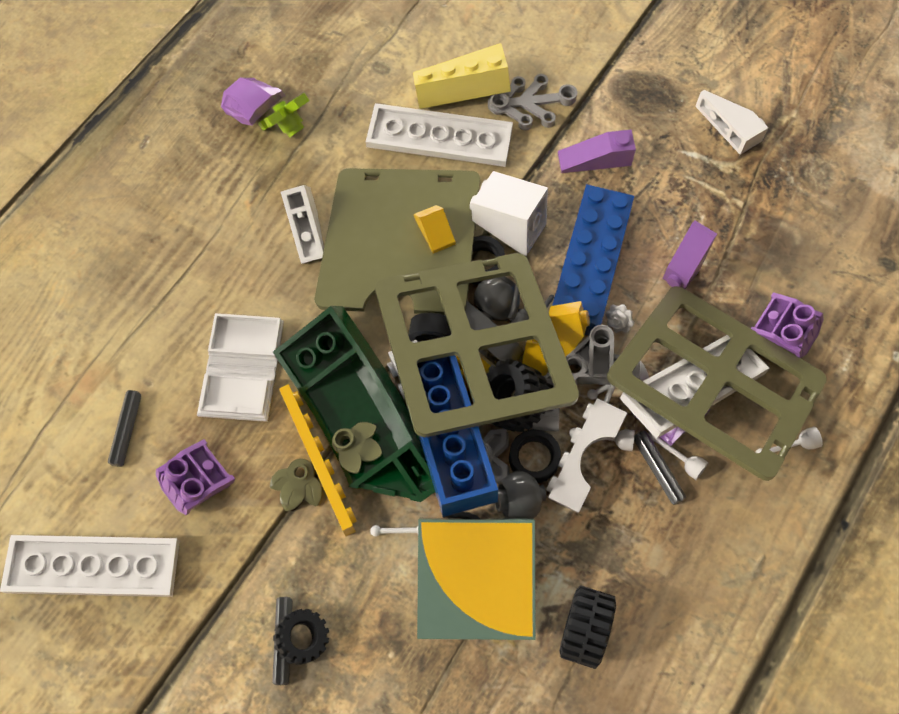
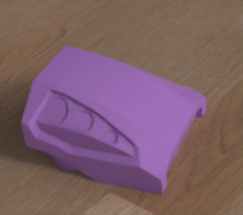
(249, 99)
(790, 324)
(192, 477)

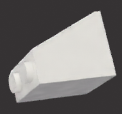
(511, 210)

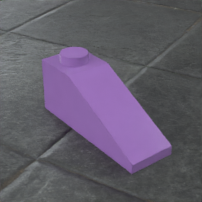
(600, 152)
(689, 255)

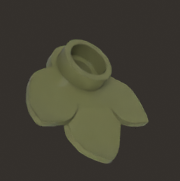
(359, 448)
(297, 489)

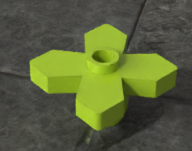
(286, 116)

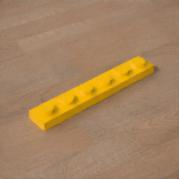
(323, 468)

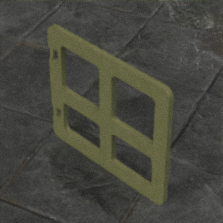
(468, 342)
(719, 372)

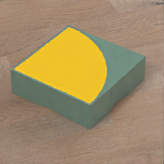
(476, 578)

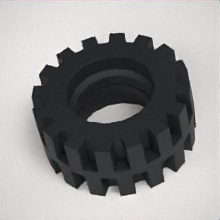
(317, 629)

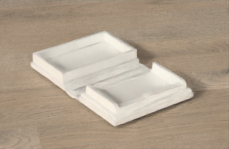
(240, 367)

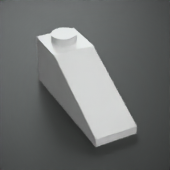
(735, 123)
(304, 222)

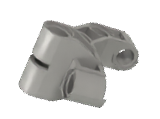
(595, 359)

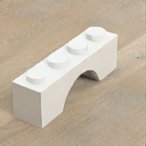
(601, 424)

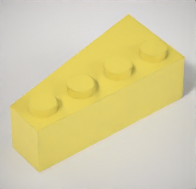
(463, 78)

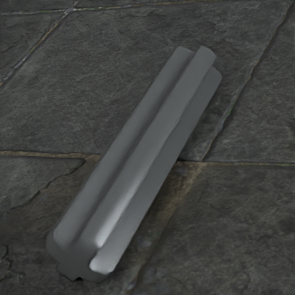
(124, 428)
(659, 467)
(281, 668)

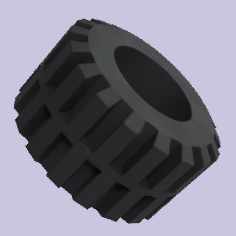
(516, 376)
(588, 627)

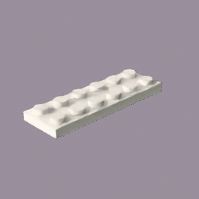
(439, 134)
(682, 382)
(90, 566)

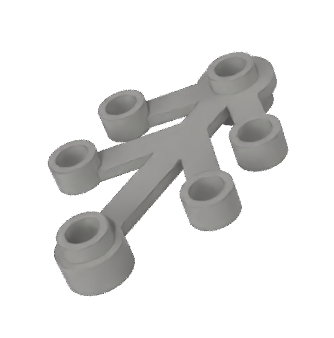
(529, 101)

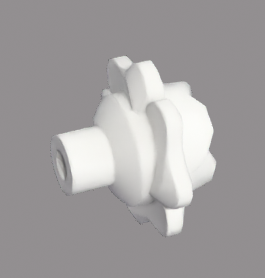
(619, 318)

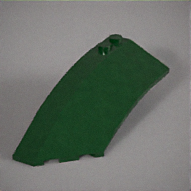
(350, 386)

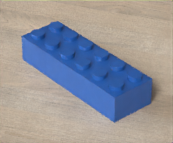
(594, 251)
(459, 457)

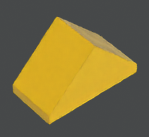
(435, 228)

